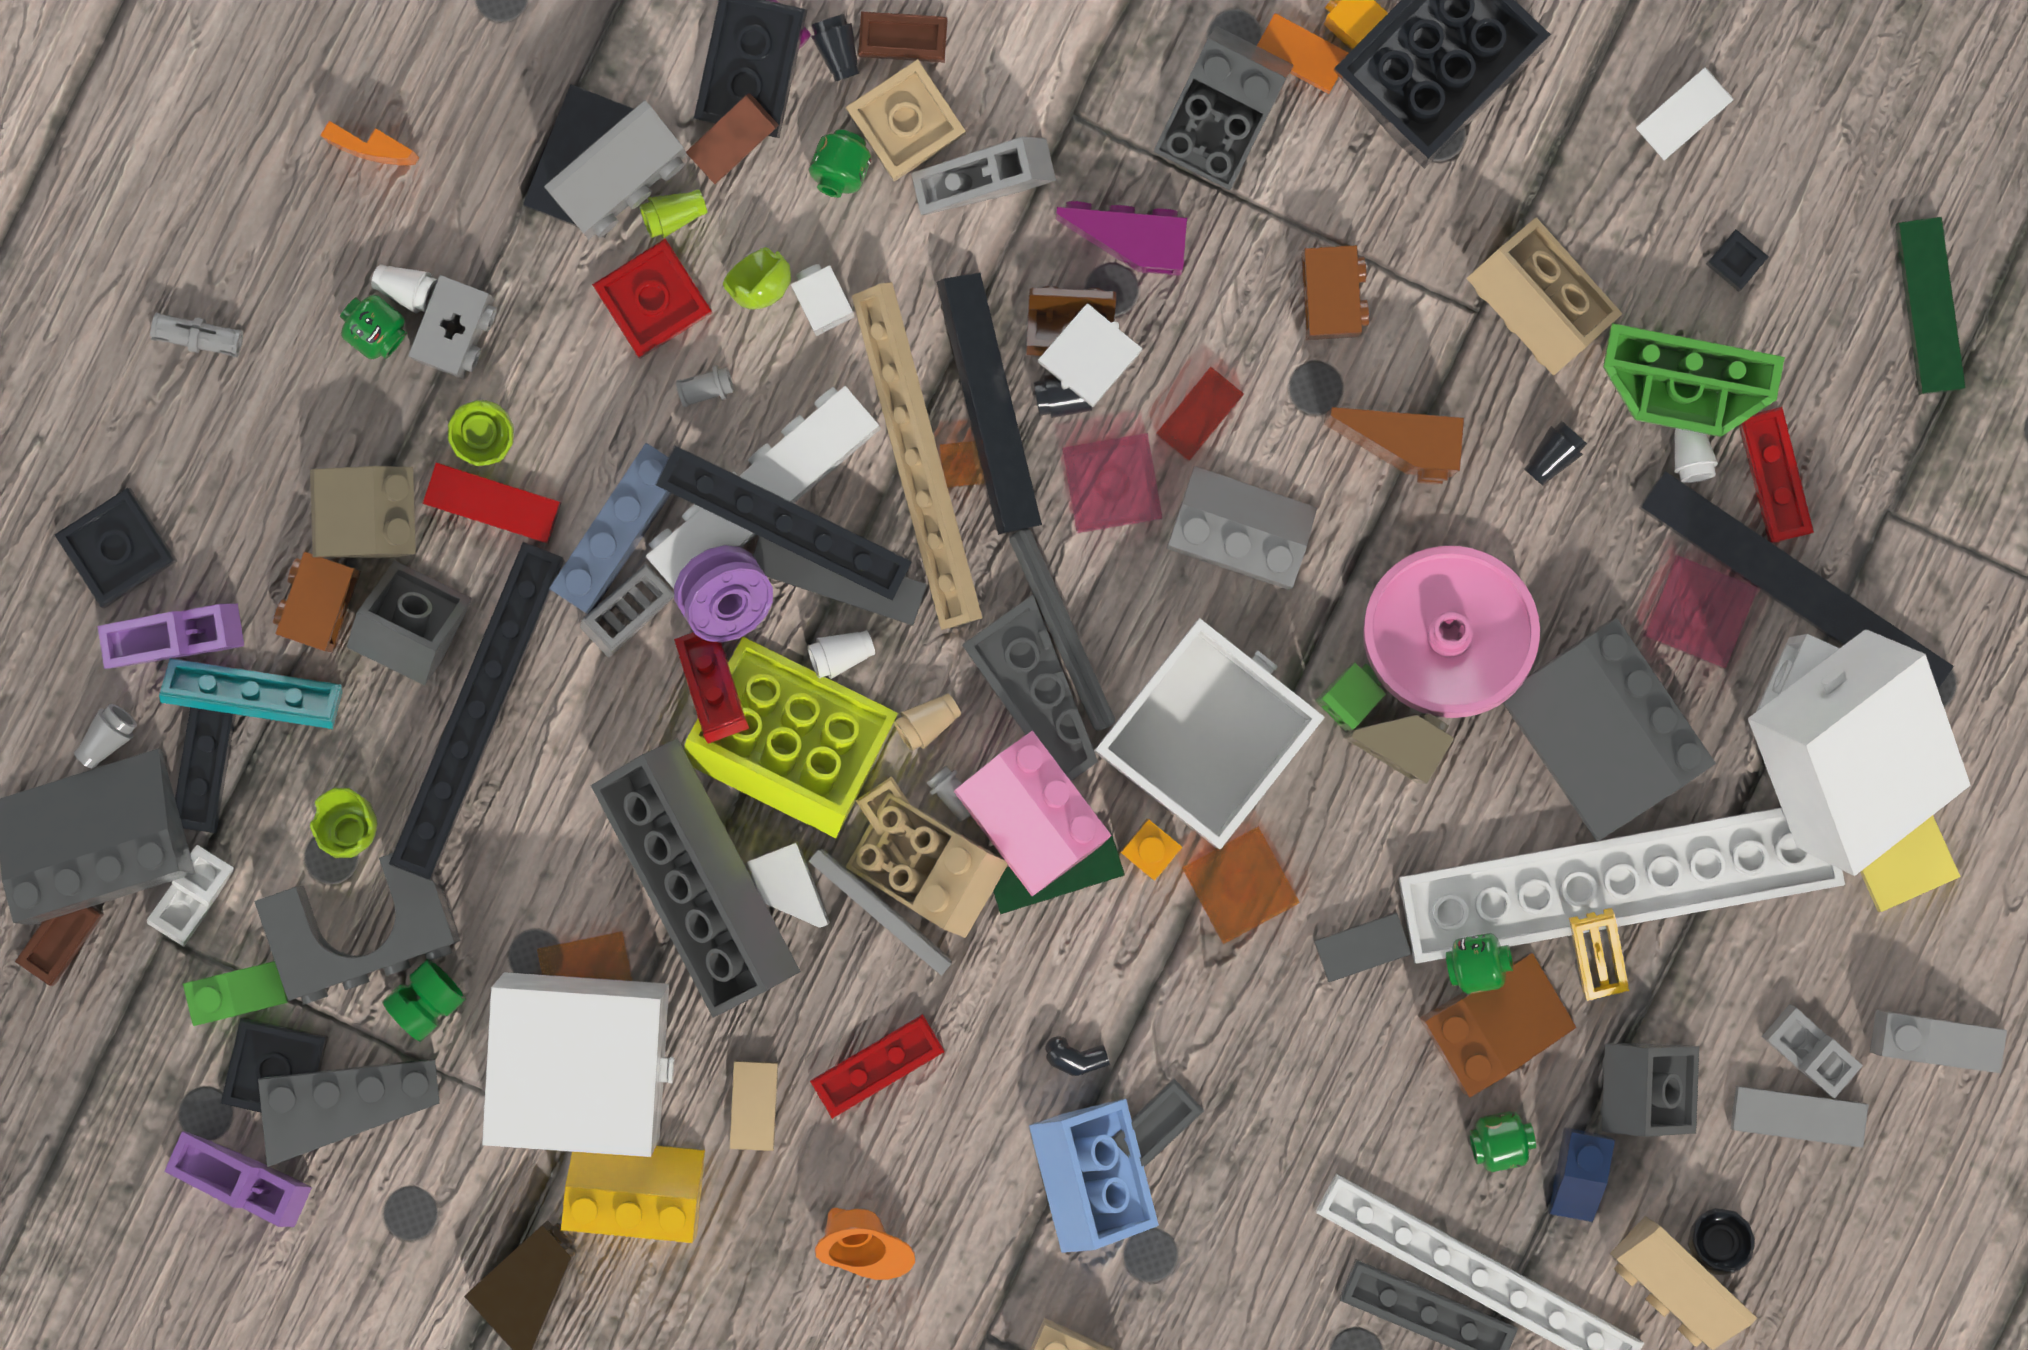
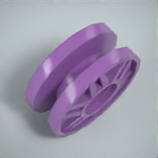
(723, 593)

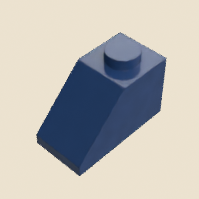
(1581, 1174)

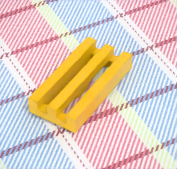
(1592, 924)

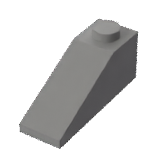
(984, 175)
(1938, 1041)

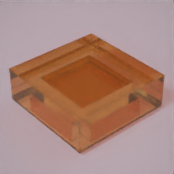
(961, 464)

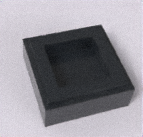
(1737, 260)

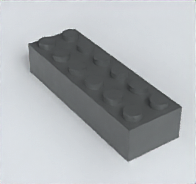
(695, 877)

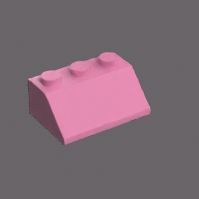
(1032, 813)

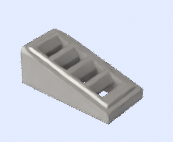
(602, 611)

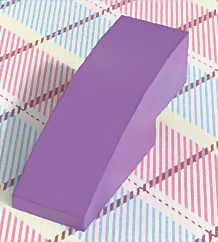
(171, 635)
(238, 1180)

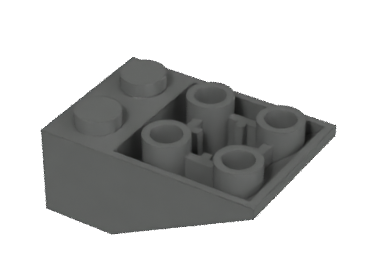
(1223, 107)

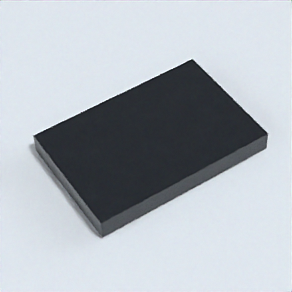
(752, 53)
(578, 126)

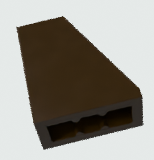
(525, 1286)

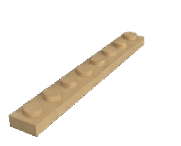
(916, 456)

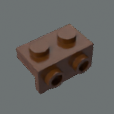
(1054, 308)

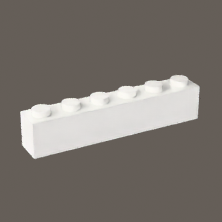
(788, 469)

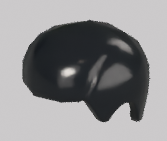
(1721, 1241)

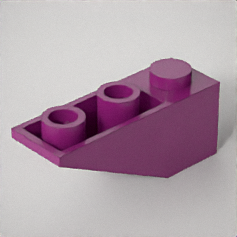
(1138, 240)

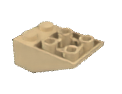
(946, 877)

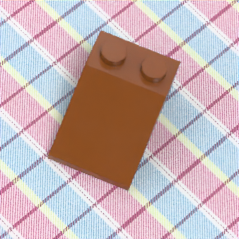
(1408, 441)
(1498, 1029)

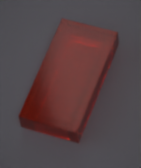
(1199, 414)

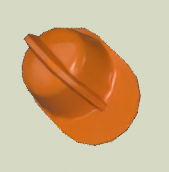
(861, 1246)

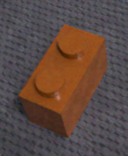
(1333, 292)
(316, 601)

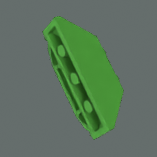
(1689, 380)

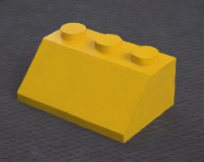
(635, 1194)

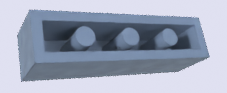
(614, 533)

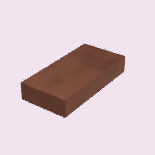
(902, 37)
(732, 138)
(57, 944)

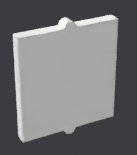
(1090, 355)

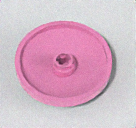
(1451, 631)

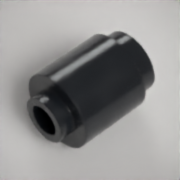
(1057, 401)

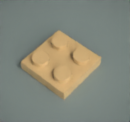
(905, 120)

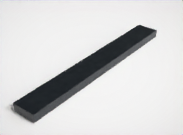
(1772, 568)
(476, 712)

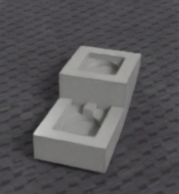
(1812, 1051)

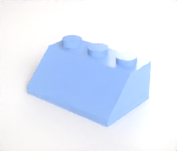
(1089, 1180)

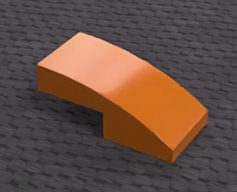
(378, 148)

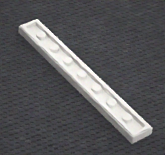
(1469, 1270)

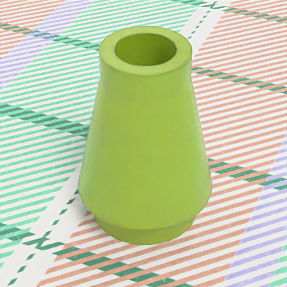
(671, 212)

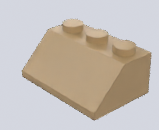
(1544, 296)
(1680, 1286)

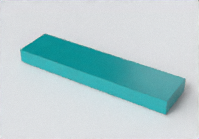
(251, 693)

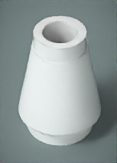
(405, 286)
(1693, 456)
(839, 652)

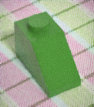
(1351, 696)
(234, 993)

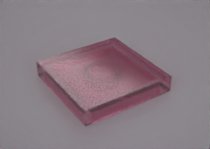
(1112, 483)
(1700, 612)

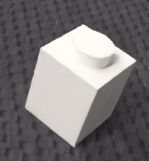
(821, 298)

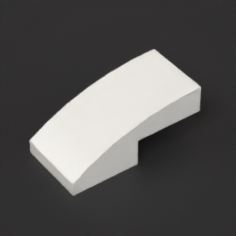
(1684, 113)
(190, 897)

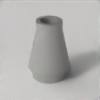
(106, 734)

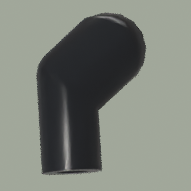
(1071, 1060)

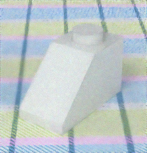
(788, 884)

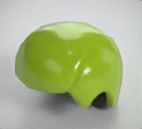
(758, 279)
(481, 432)
(343, 823)

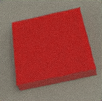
(652, 298)

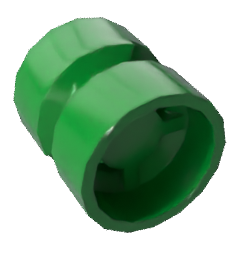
(424, 1000)

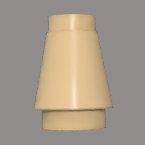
(926, 721)

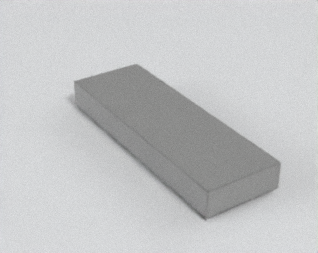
(1799, 1116)

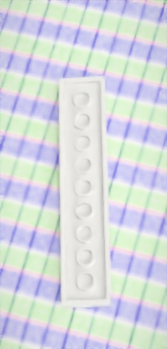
(1634, 874)

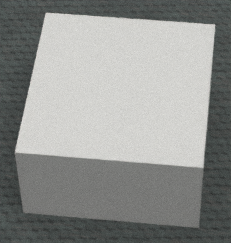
(1209, 733)
(1860, 751)
(576, 1064)

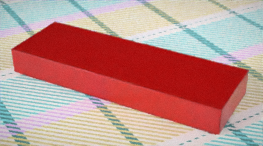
(1776, 476)
(492, 503)
(711, 687)
(877, 1066)

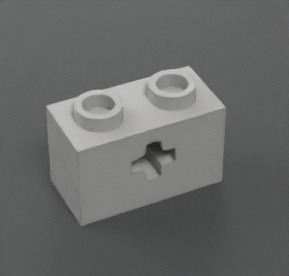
(448, 304)

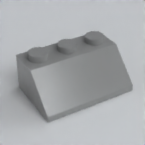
(617, 171)
(1242, 528)

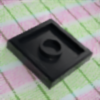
(115, 547)
(264, 1052)

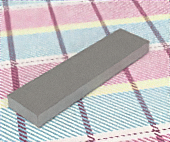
(881, 911)

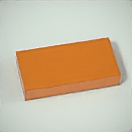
(1310, 54)

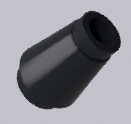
(837, 46)
(1555, 453)

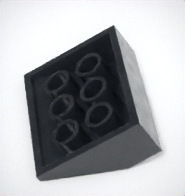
(1439, 66)

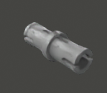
(196, 335)

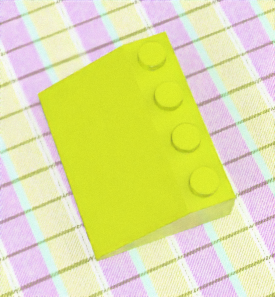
(804, 740)

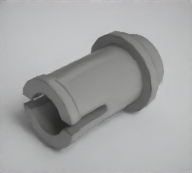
(705, 386)
(944, 784)

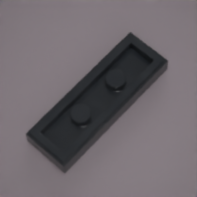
(204, 768)

